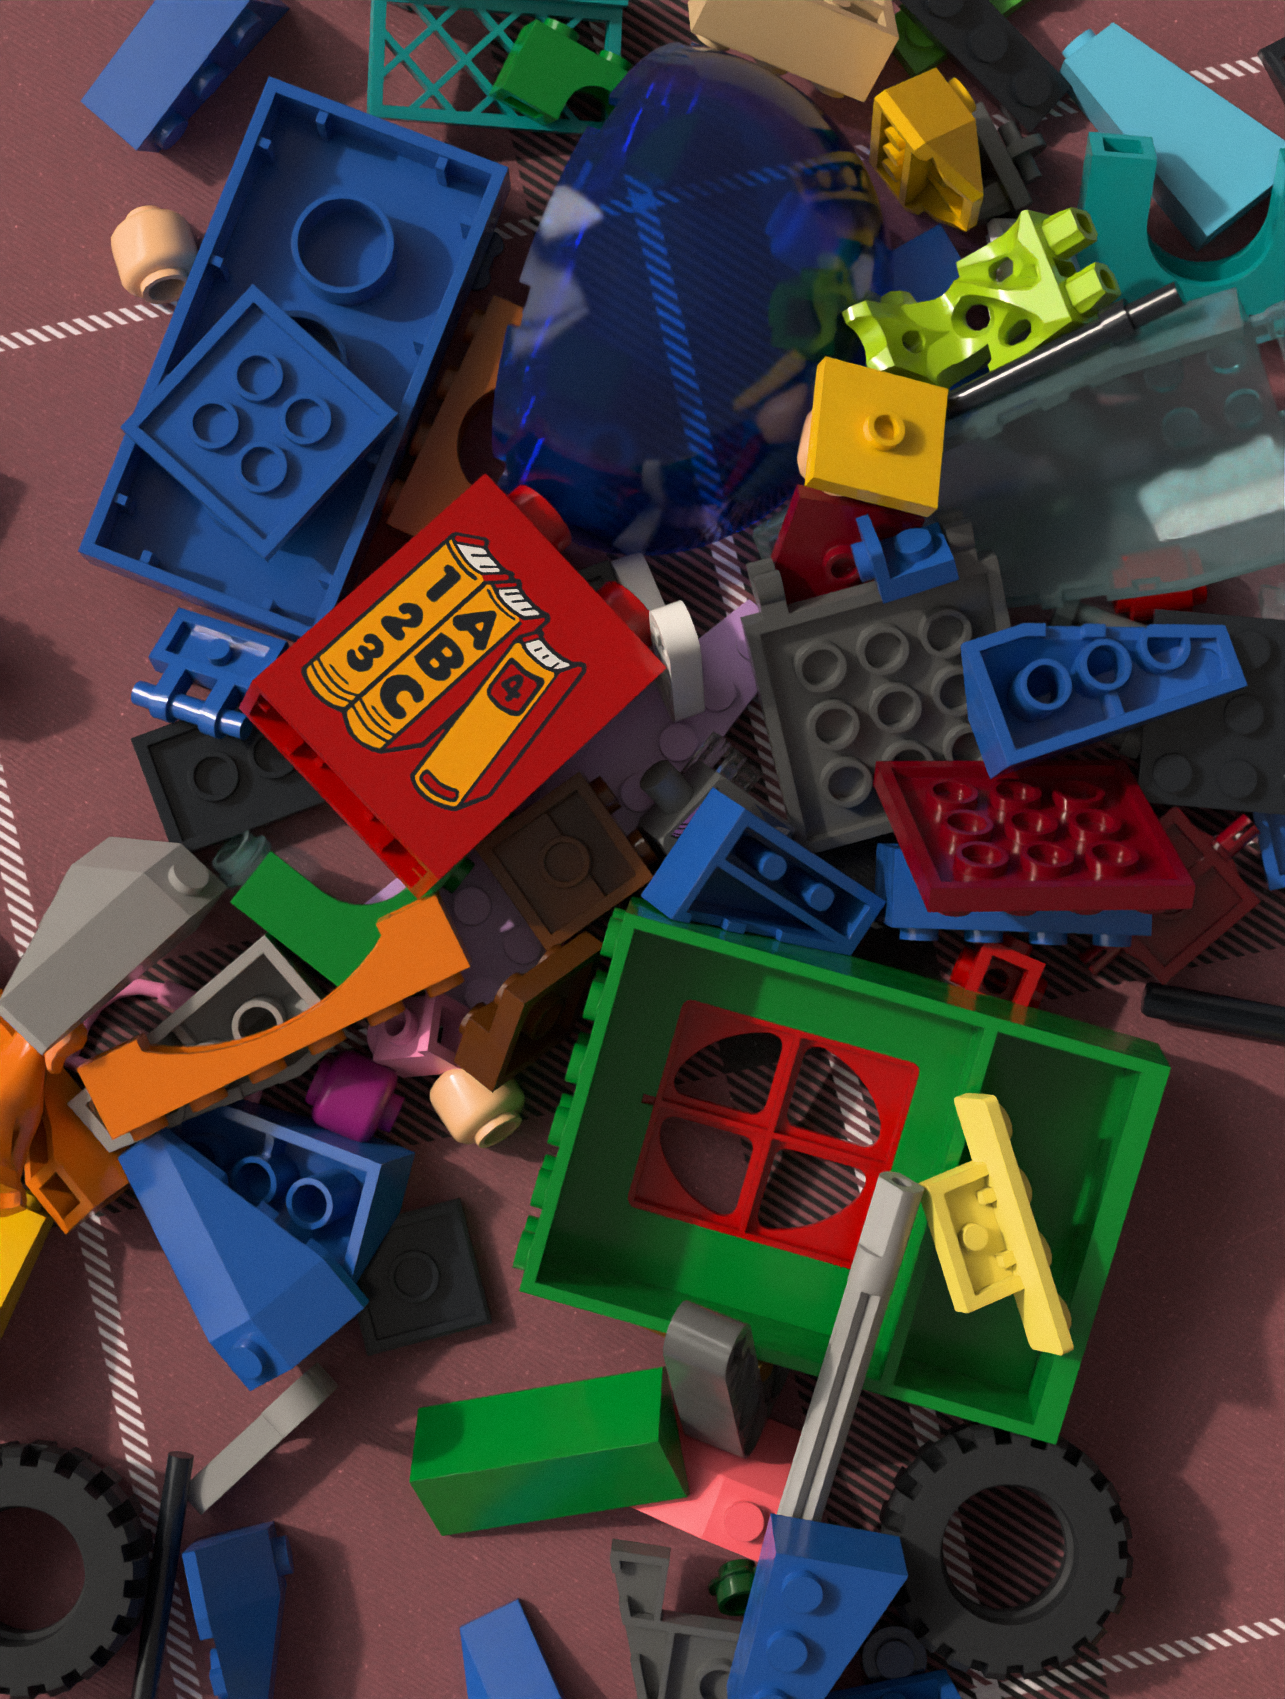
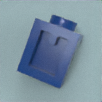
(903, 563)

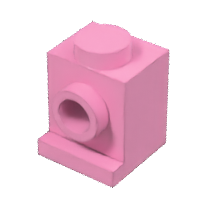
(410, 1038)

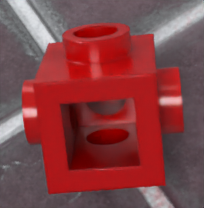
(1011, 958)

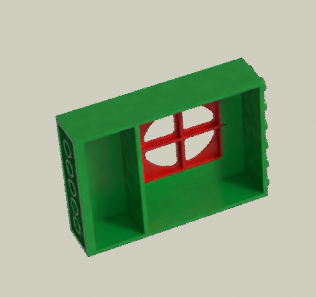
(637, 1244)

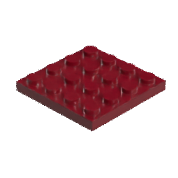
(1032, 838)

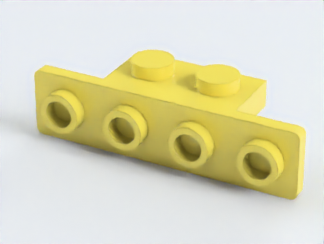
(989, 1232)

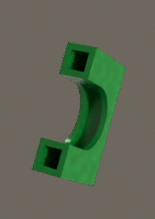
(318, 927)

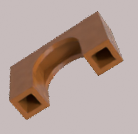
(465, 392)

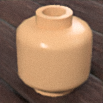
(154, 253)
(475, 1112)

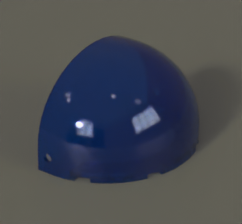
(686, 305)

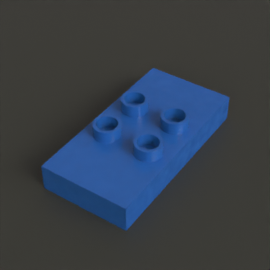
(370, 252)

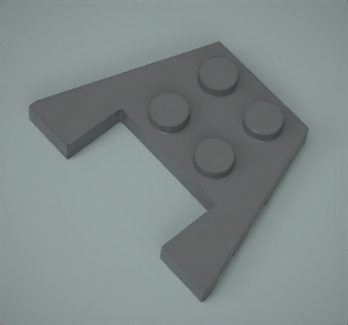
(670, 1650)

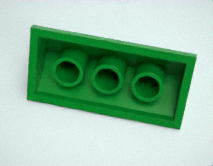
(548, 1452)

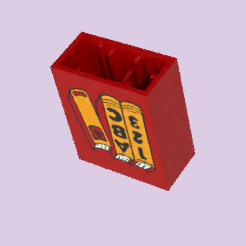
(455, 681)

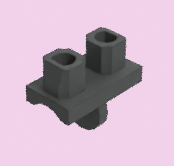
(1002, 185)

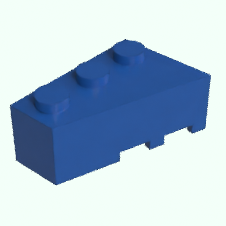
(175, 64)
(756, 880)
(811, 1607)

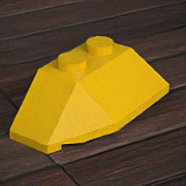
(929, 148)

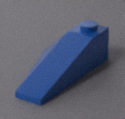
(1066, 687)
(315, 1179)
(245, 1276)
(239, 1602)

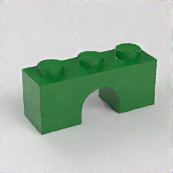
(550, 67)

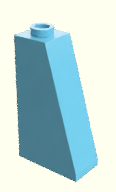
(1208, 151)

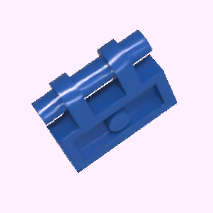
(212, 656)

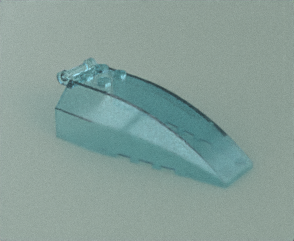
(1127, 464)

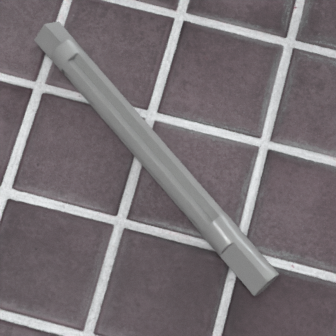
(851, 1345)

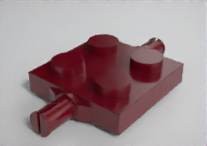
(1218, 900)

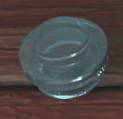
(240, 858)

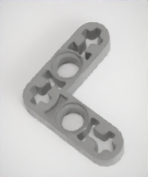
(260, 1437)

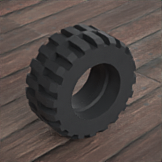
(114, 1561)
(1070, 1607)

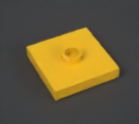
(876, 437)

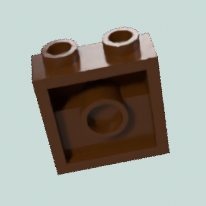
(568, 859)
(528, 1013)

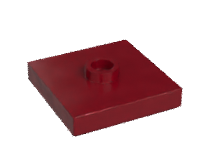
(817, 537)

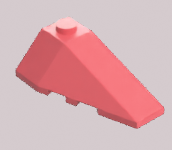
(729, 1493)

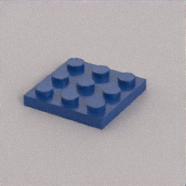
(260, 422)

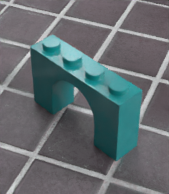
(1118, 197)

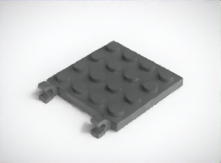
(866, 684)

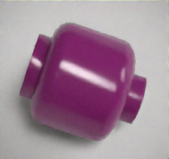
(354, 1096)

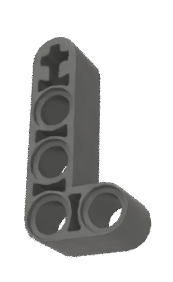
(719, 1379)

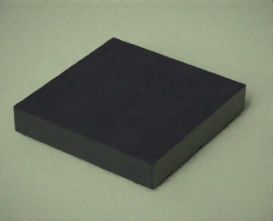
(422, 1280)

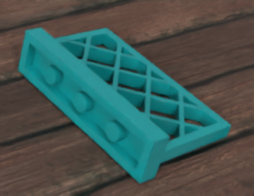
(574, 10)

